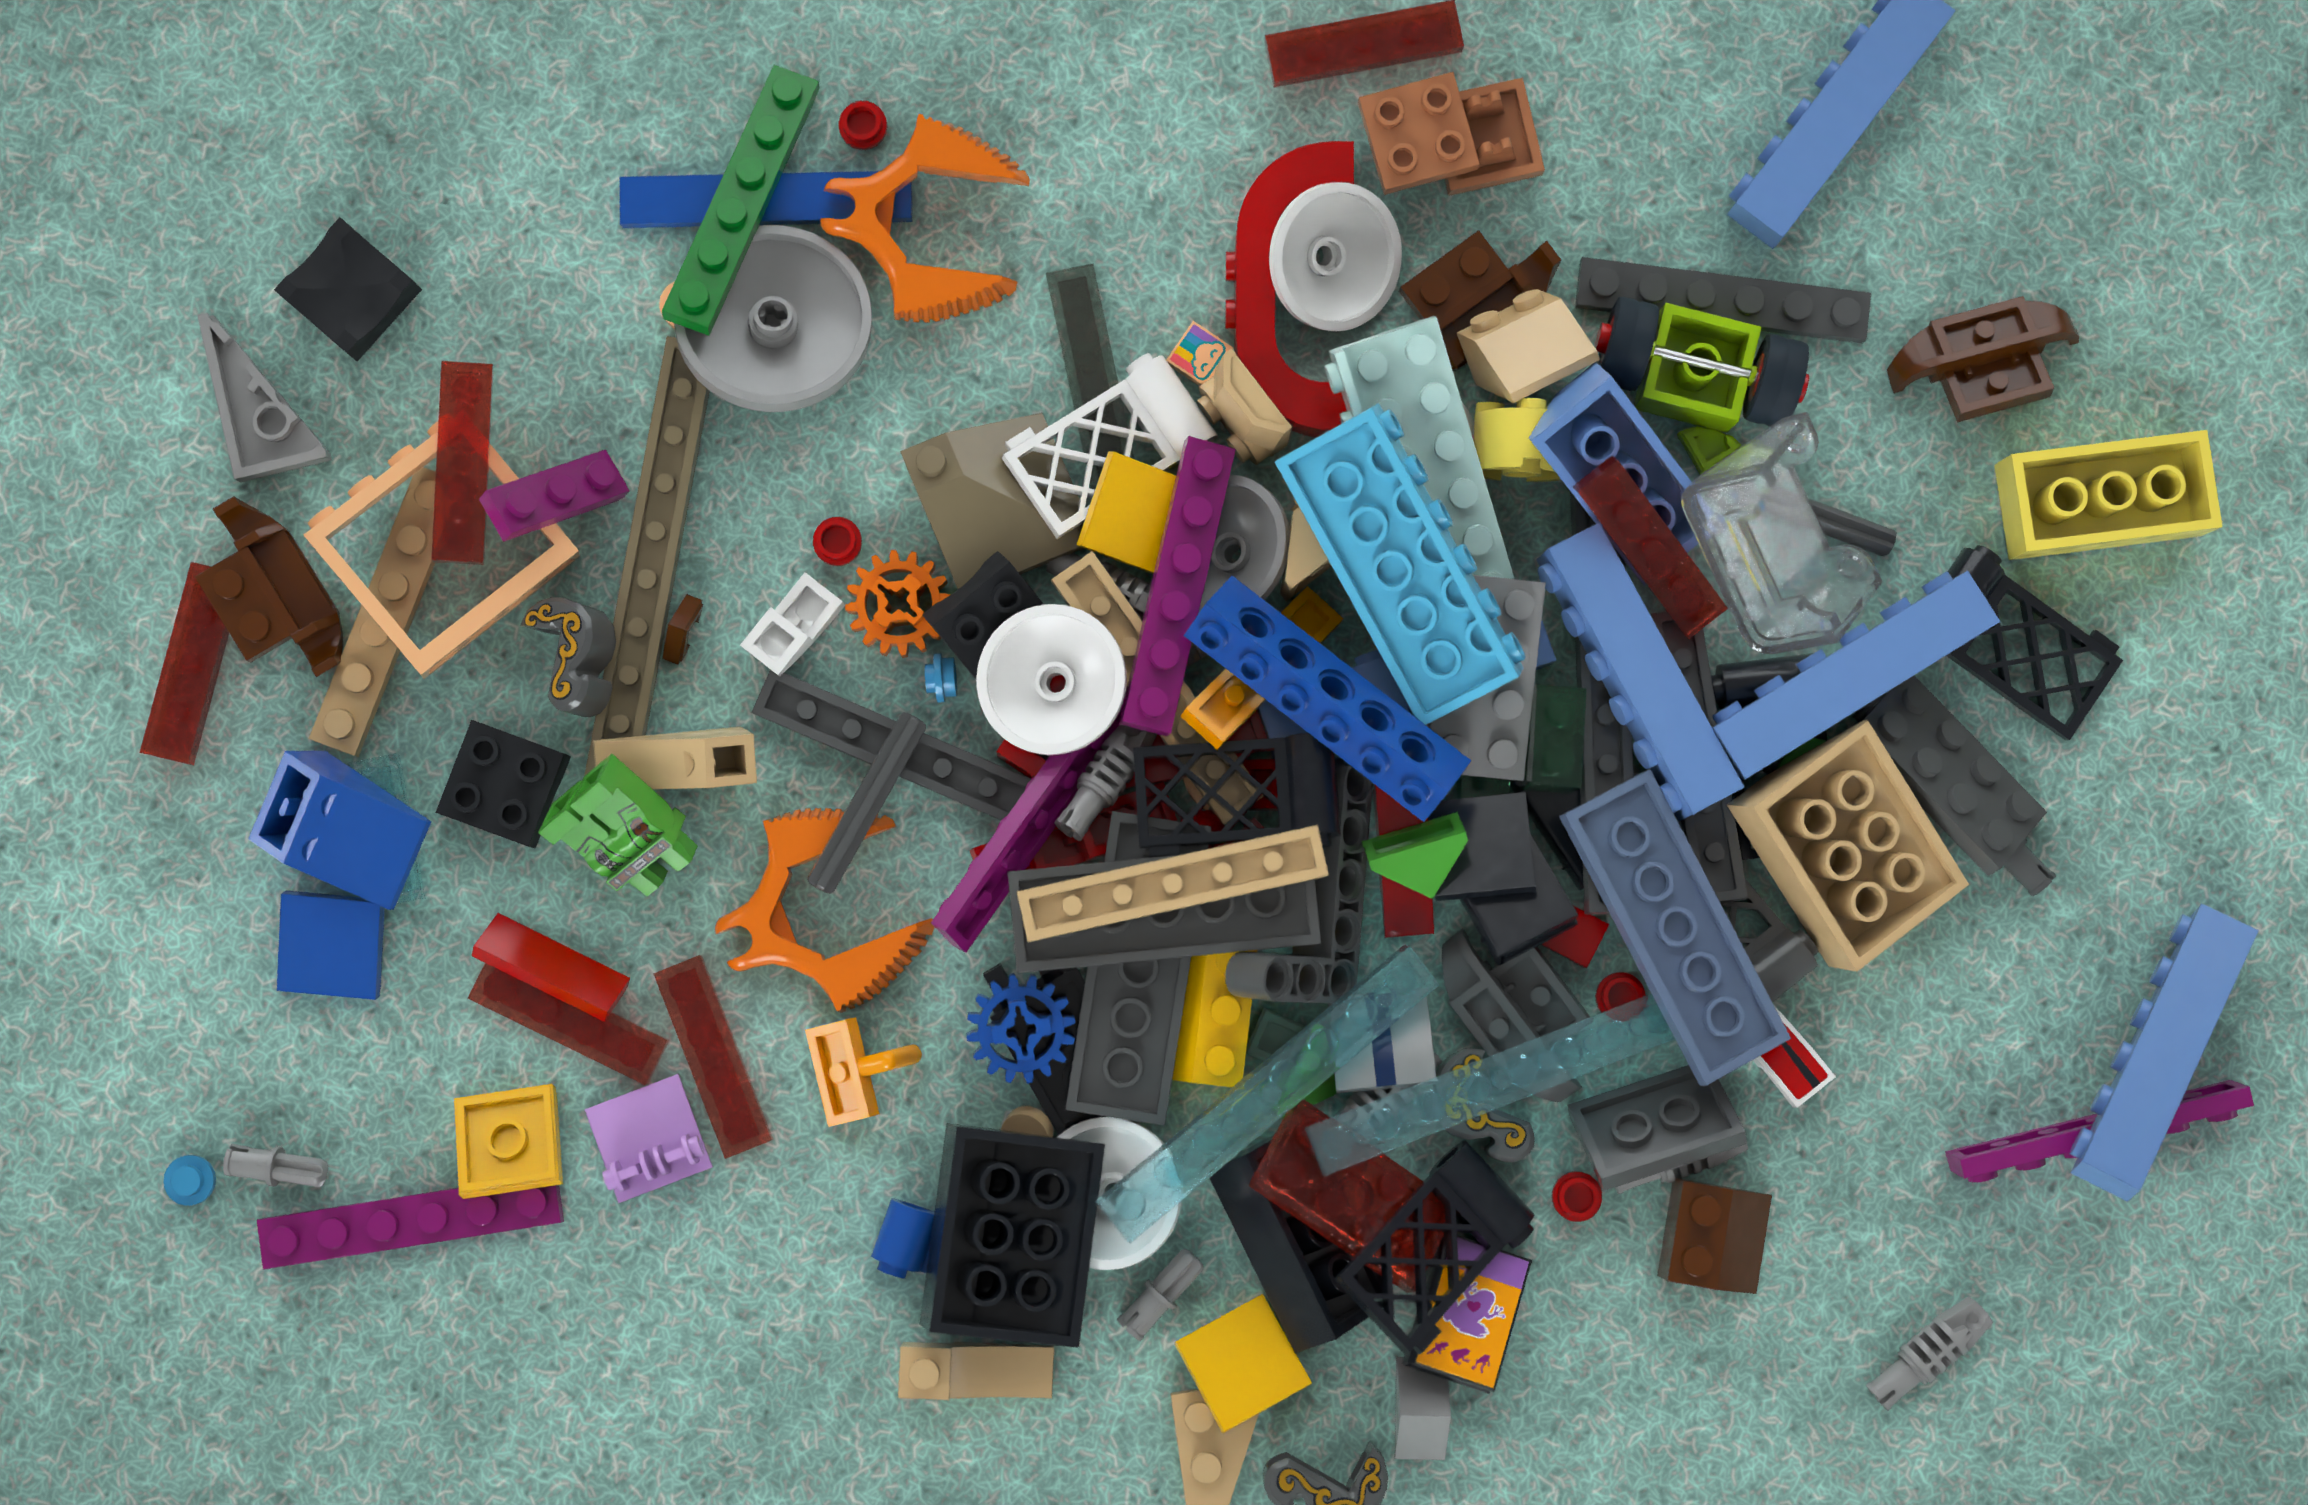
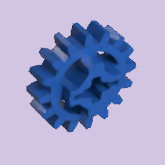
(1044, 1023)

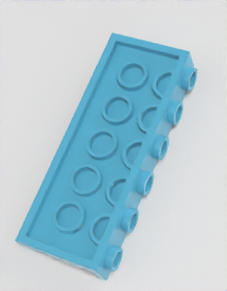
(1402, 564)

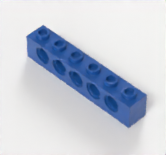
(1327, 698)

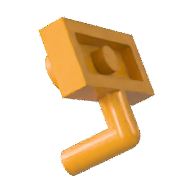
(845, 1070)

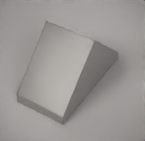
(1420, 1414)

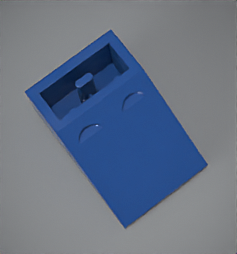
(339, 827)

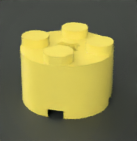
(1504, 440)

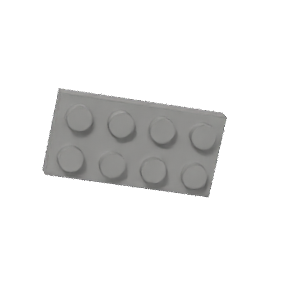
(1497, 725)

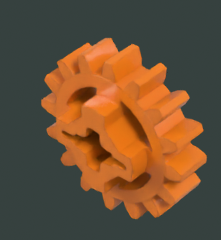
(884, 622)

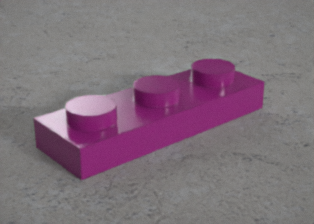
(553, 495)

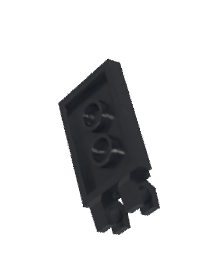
(1049, 1090)

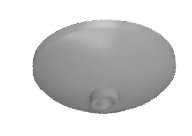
(1259, 527)

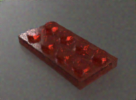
(1345, 1204)

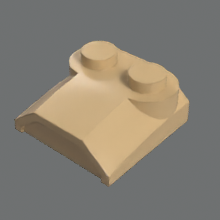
(1244, 410)

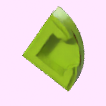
(1707, 446)

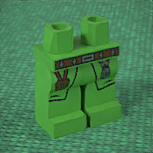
(620, 827)

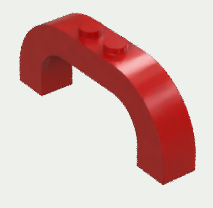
(1303, 402)

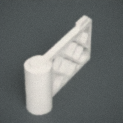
(1157, 405)

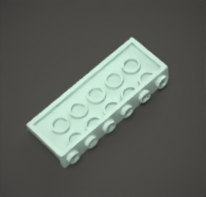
(1414, 379)

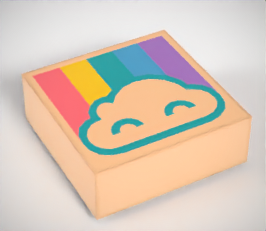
(1197, 354)

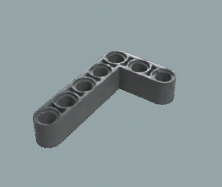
(1331, 968)

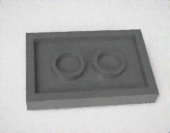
(1655, 1126)

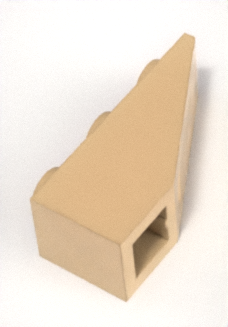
(686, 758)

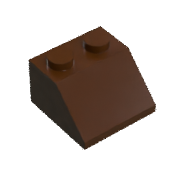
(1714, 1236)

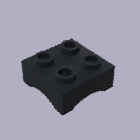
(348, 289)
(979, 607)
(502, 784)

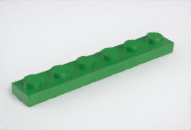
(740, 200)

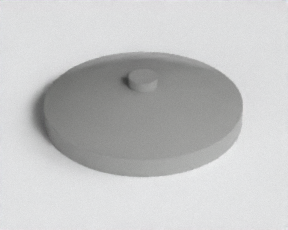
(787, 326)

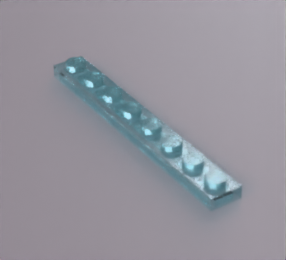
(1487, 1084)
(1266, 1093)

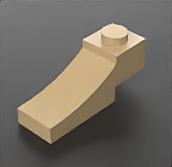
(975, 1370)

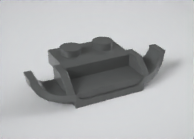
(1509, 1001)

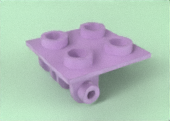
(648, 1138)

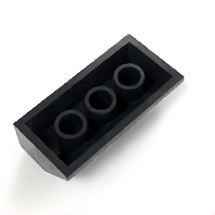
(1291, 1258)

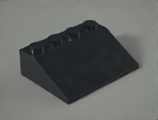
(1012, 1236)

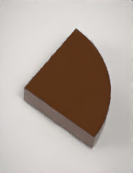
(679, 627)

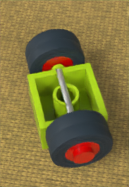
(1701, 365)

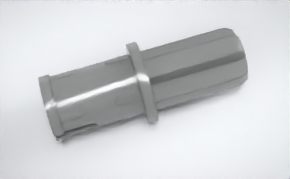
(274, 1166)
(1161, 1294)

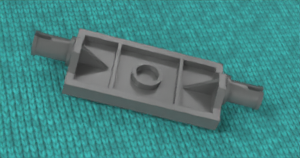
(1959, 782)

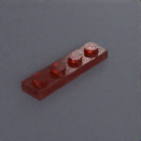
(1364, 43)
(462, 462)
(1650, 546)
(186, 676)
(613, 1043)
(713, 1056)

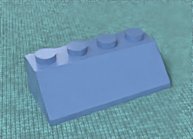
(1597, 420)

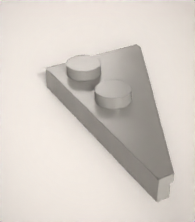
(257, 422)

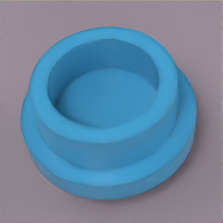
(941, 677)
(189, 1180)

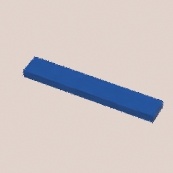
(686, 198)

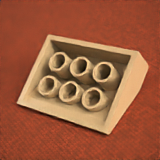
(1848, 846)

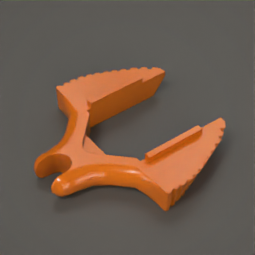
(917, 289)
(846, 976)

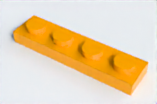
(1228, 700)

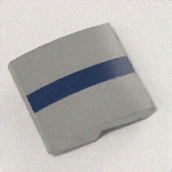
(1395, 1058)

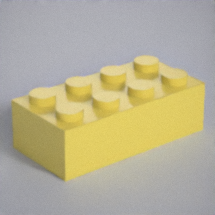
(2108, 495)

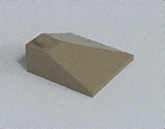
(979, 503)

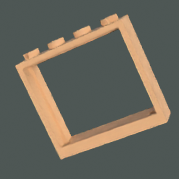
(477, 620)

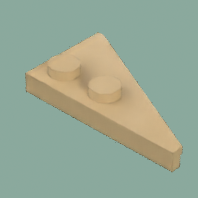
(1206, 1455)

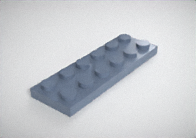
(1675, 928)

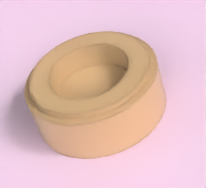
(1028, 1120)

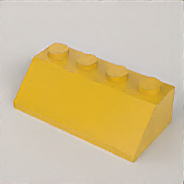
(1212, 1026)

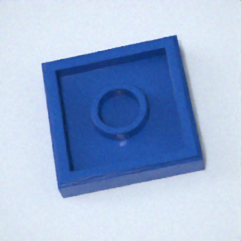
(330, 945)

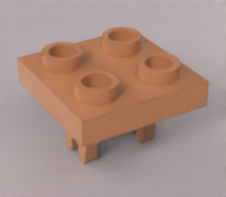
(1418, 133)
(1502, 137)

